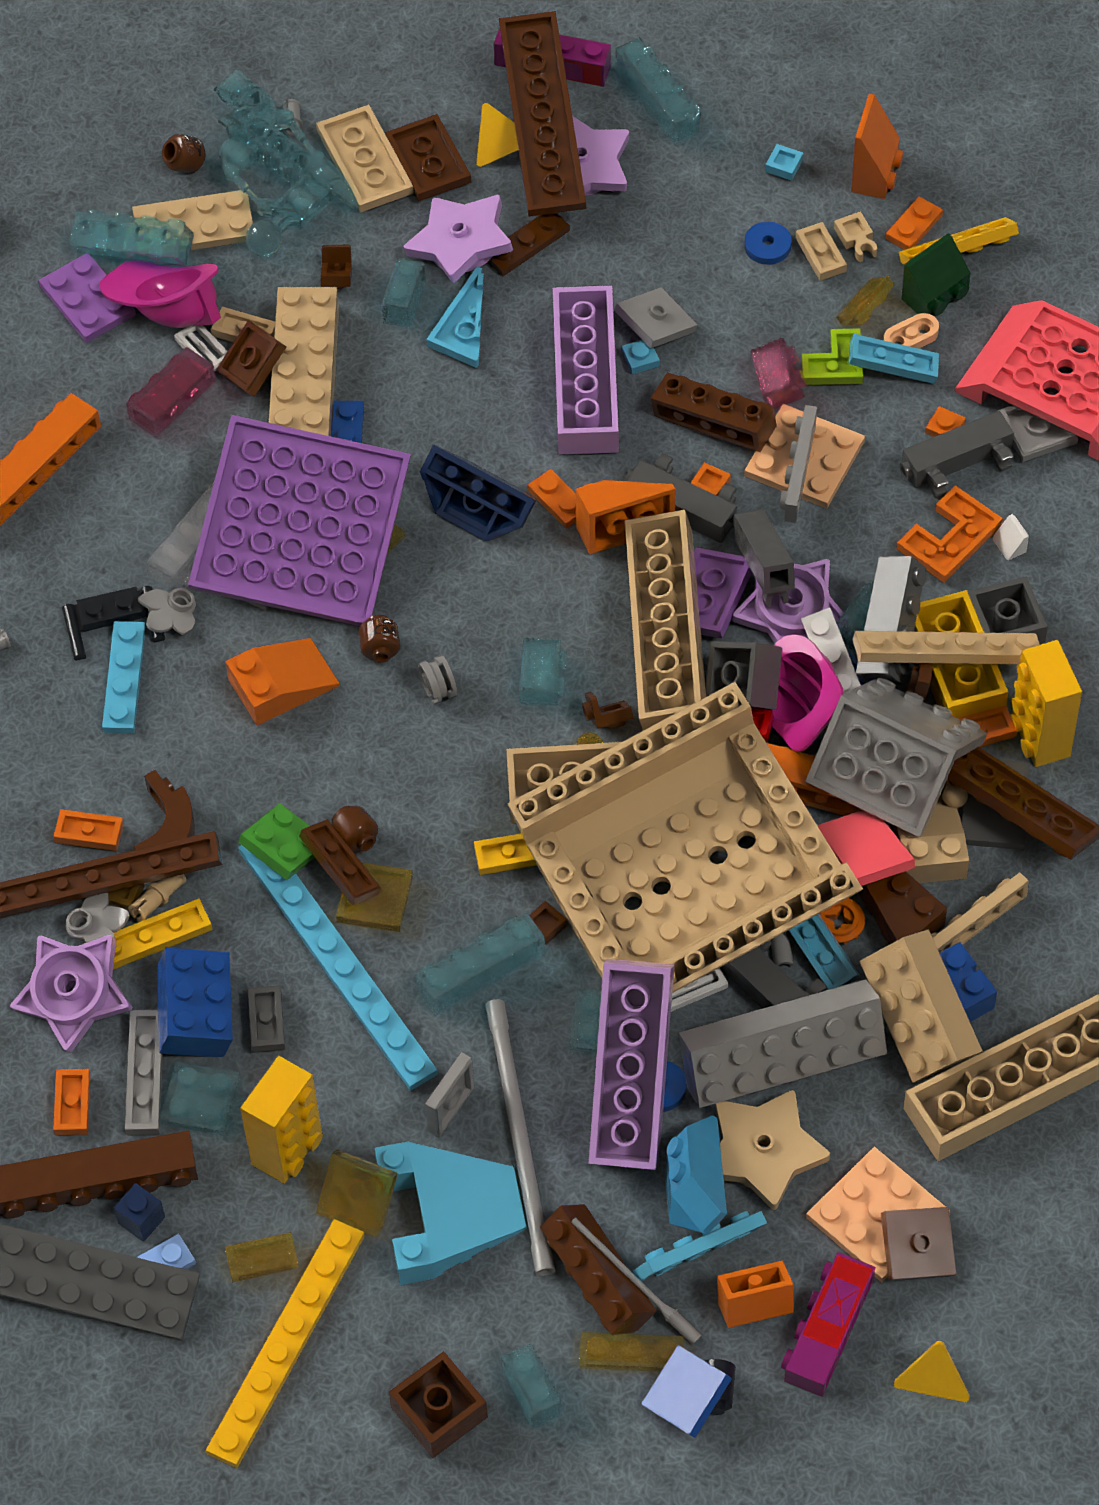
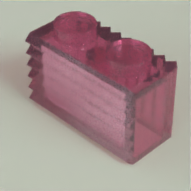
(778, 373)

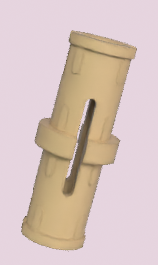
(156, 895)

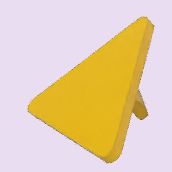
(496, 136)
(934, 1375)

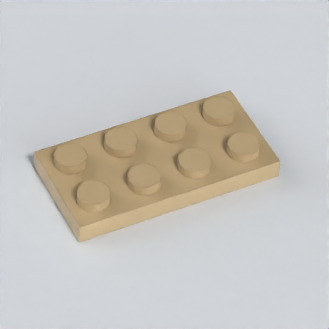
(365, 158)
(212, 218)

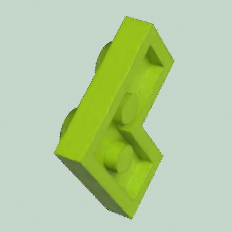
(833, 366)

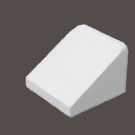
(1011, 538)

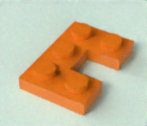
(972, 528)

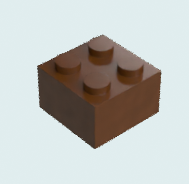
(438, 1404)

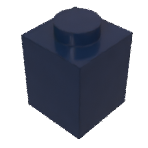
(139, 1212)

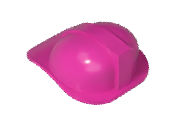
(165, 293)
(805, 692)

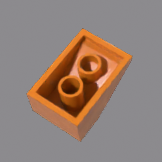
(875, 152)
(608, 503)
(279, 677)

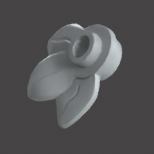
(167, 611)
(99, 919)

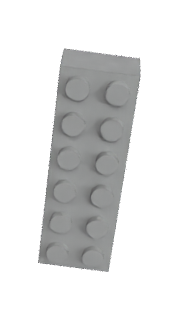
(783, 1043)

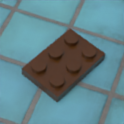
(429, 157)

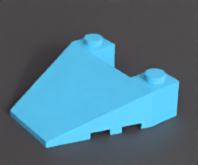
(462, 1205)

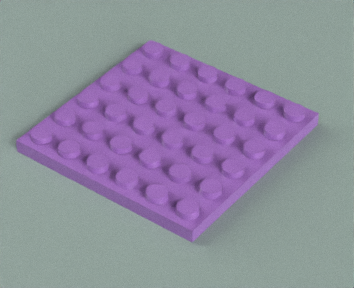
(299, 521)

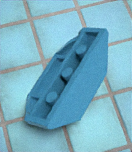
(695, 1177)

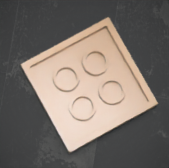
(829, 461)
(854, 1207)

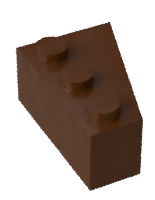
(903, 907)

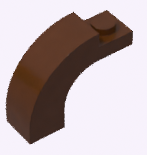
(177, 809)

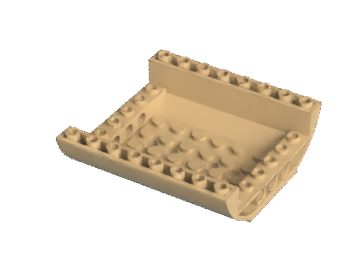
(657, 816)

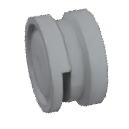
(437, 679)

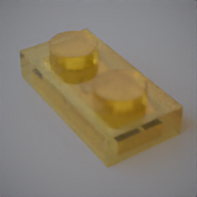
(864, 302)
(261, 1257)

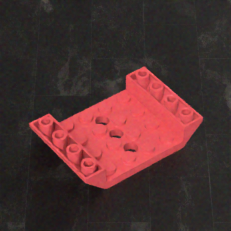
(1025, 360)

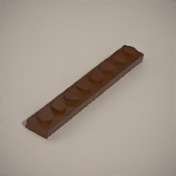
(109, 873)

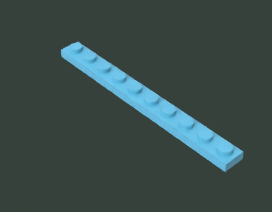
(346, 973)

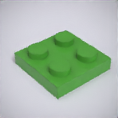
(277, 841)

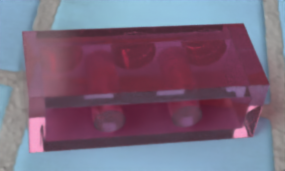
(170, 392)

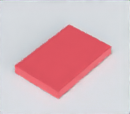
(867, 846)

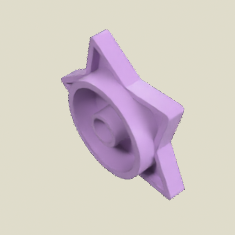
(599, 157)
(460, 236)
(784, 619)
(56, 972)

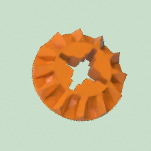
(852, 915)

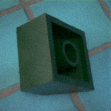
(935, 277)

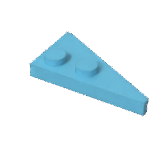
(460, 326)

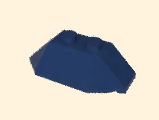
(473, 496)

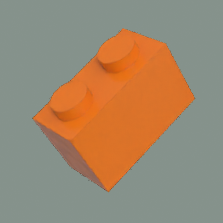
(755, 1294)

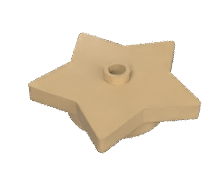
(787, 1151)

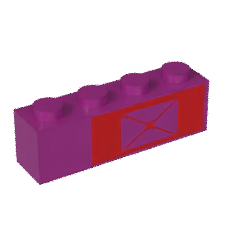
(583, 59)
(829, 1323)

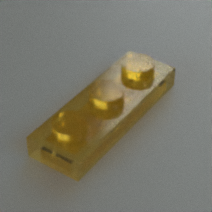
(627, 1351)

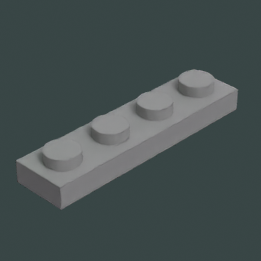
(796, 474)
(143, 1074)

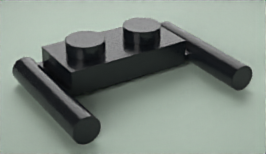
(101, 612)

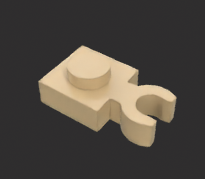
(856, 233)

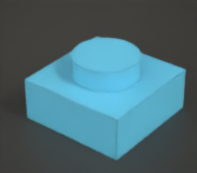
(784, 162)
(640, 356)

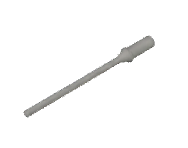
(670, 1314)

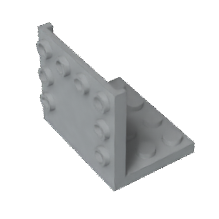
(891, 753)

